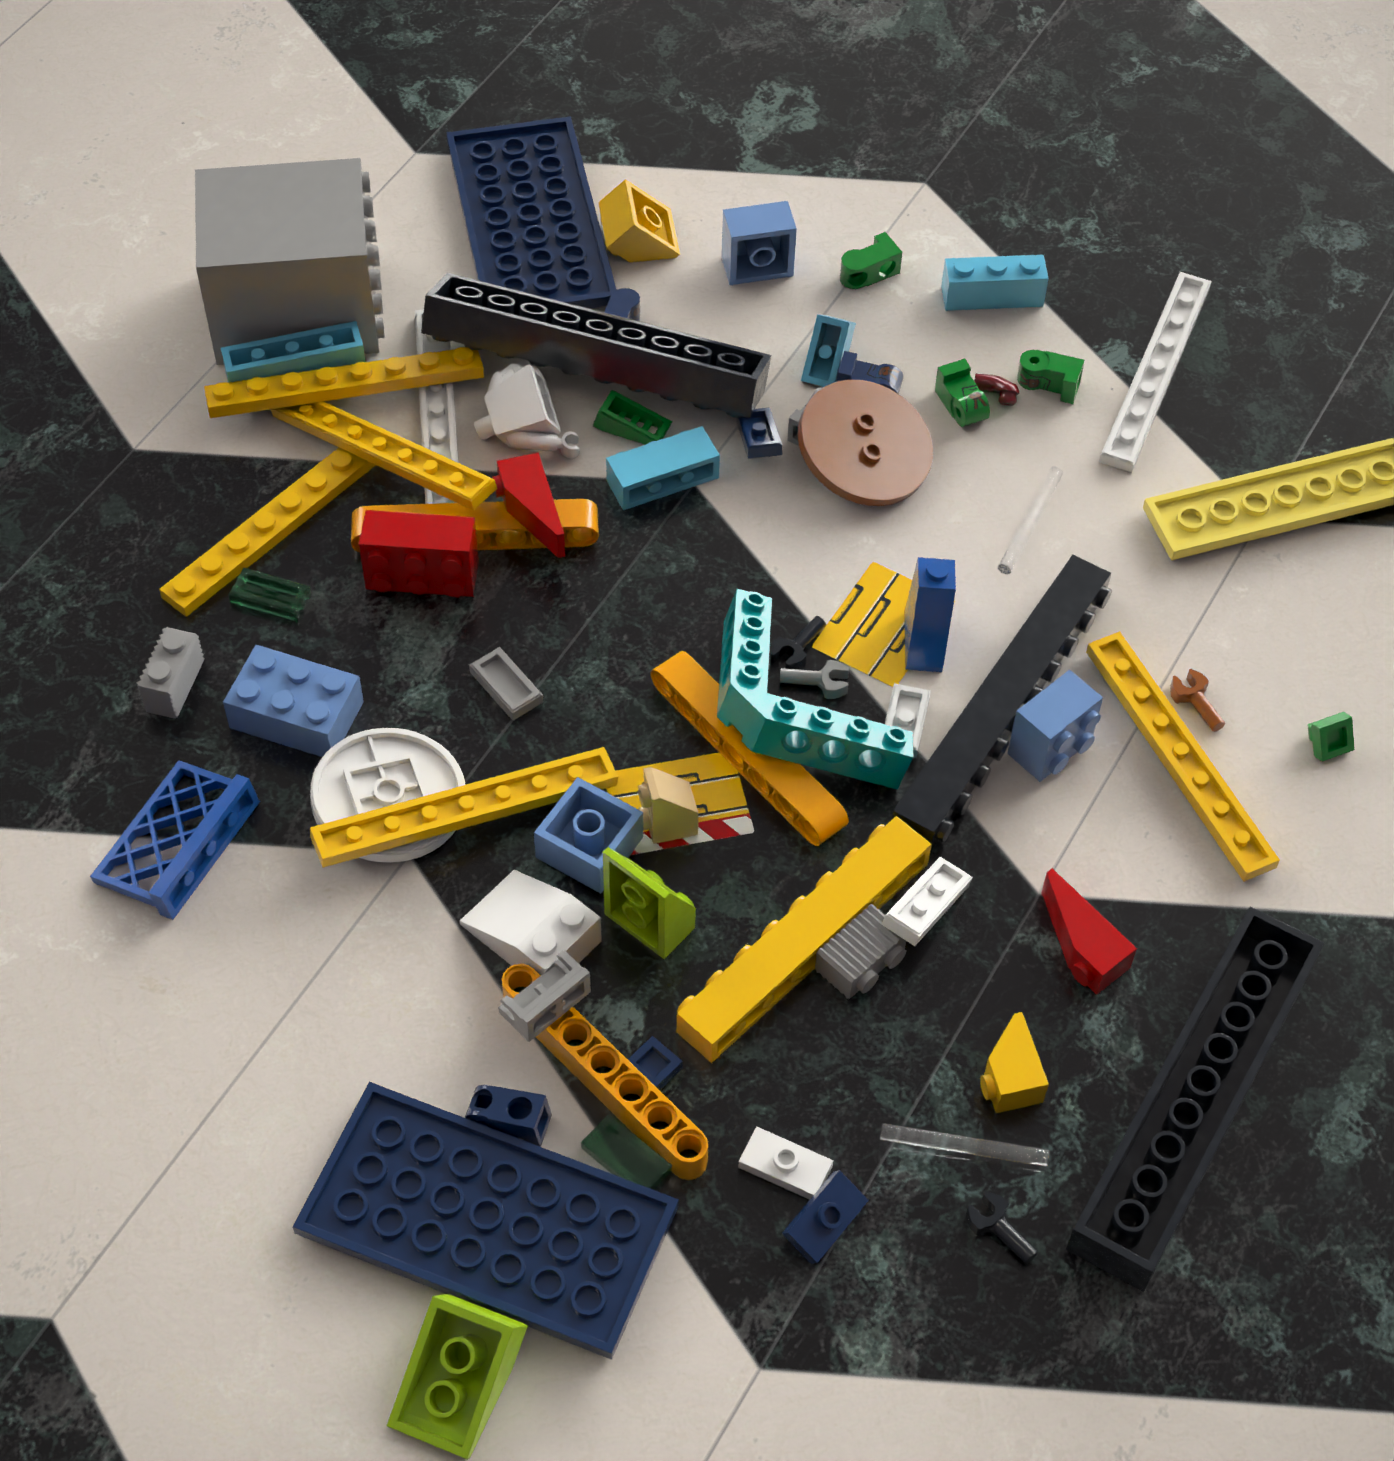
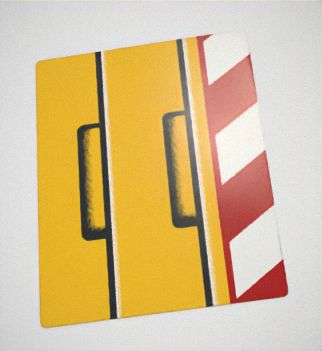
(715, 791)

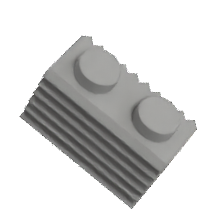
(170, 672)
(860, 953)

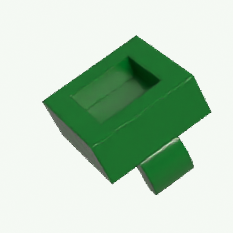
(1332, 736)

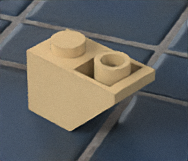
(667, 806)

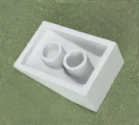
(533, 923)

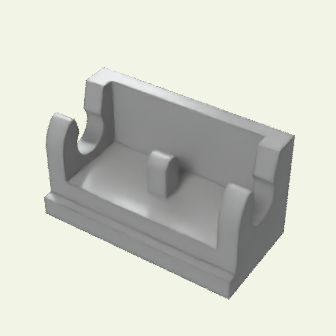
(547, 997)

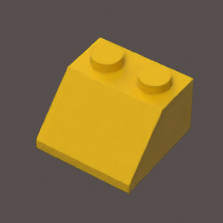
(637, 225)

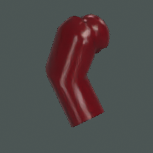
(998, 384)

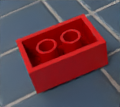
(419, 553)

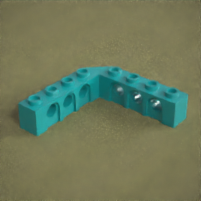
(793, 728)

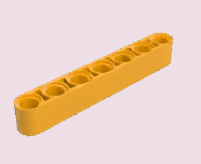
(498, 528)
(781, 782)
(621, 1080)

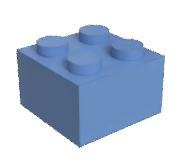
(758, 242)
(1055, 726)
(582, 828)

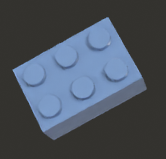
(293, 701)

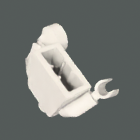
(523, 412)

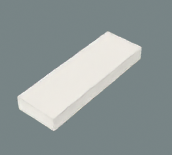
(927, 901)

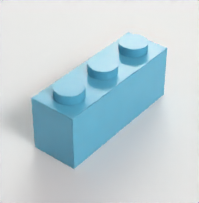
(994, 282)
(662, 467)

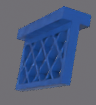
(200, 845)

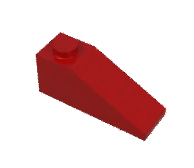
(529, 499)
(1089, 942)

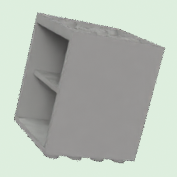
(287, 251)

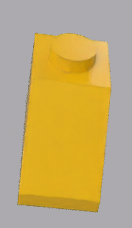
(1014, 1070)

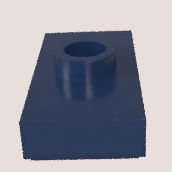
(760, 434)
(825, 1217)

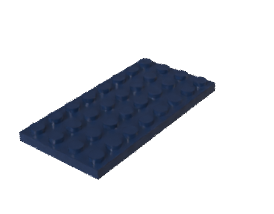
(531, 211)
(488, 1218)

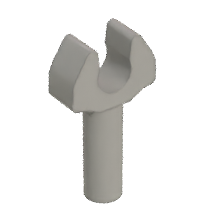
(820, 678)

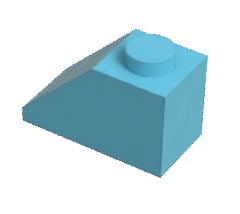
(826, 349)

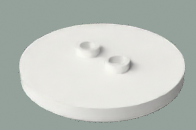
(380, 771)

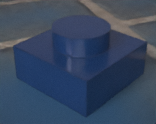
(656, 1062)

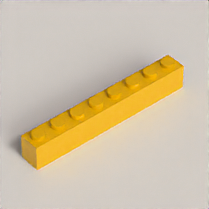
(788, 947)

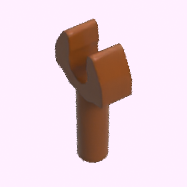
(1196, 696)

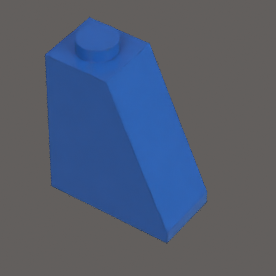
(929, 614)

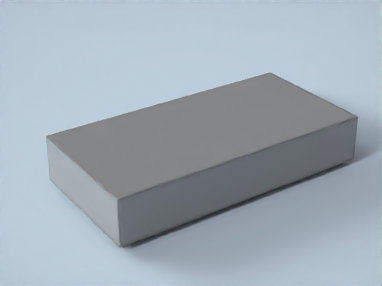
(506, 683)

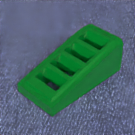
(609, 422)

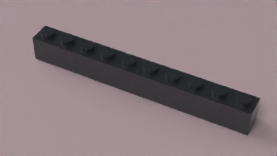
(989, 717)

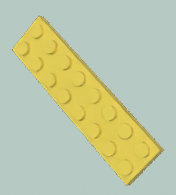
(1274, 500)

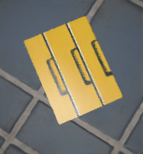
(871, 626)

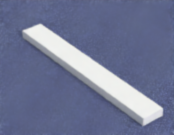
(1155, 372)
(436, 410)

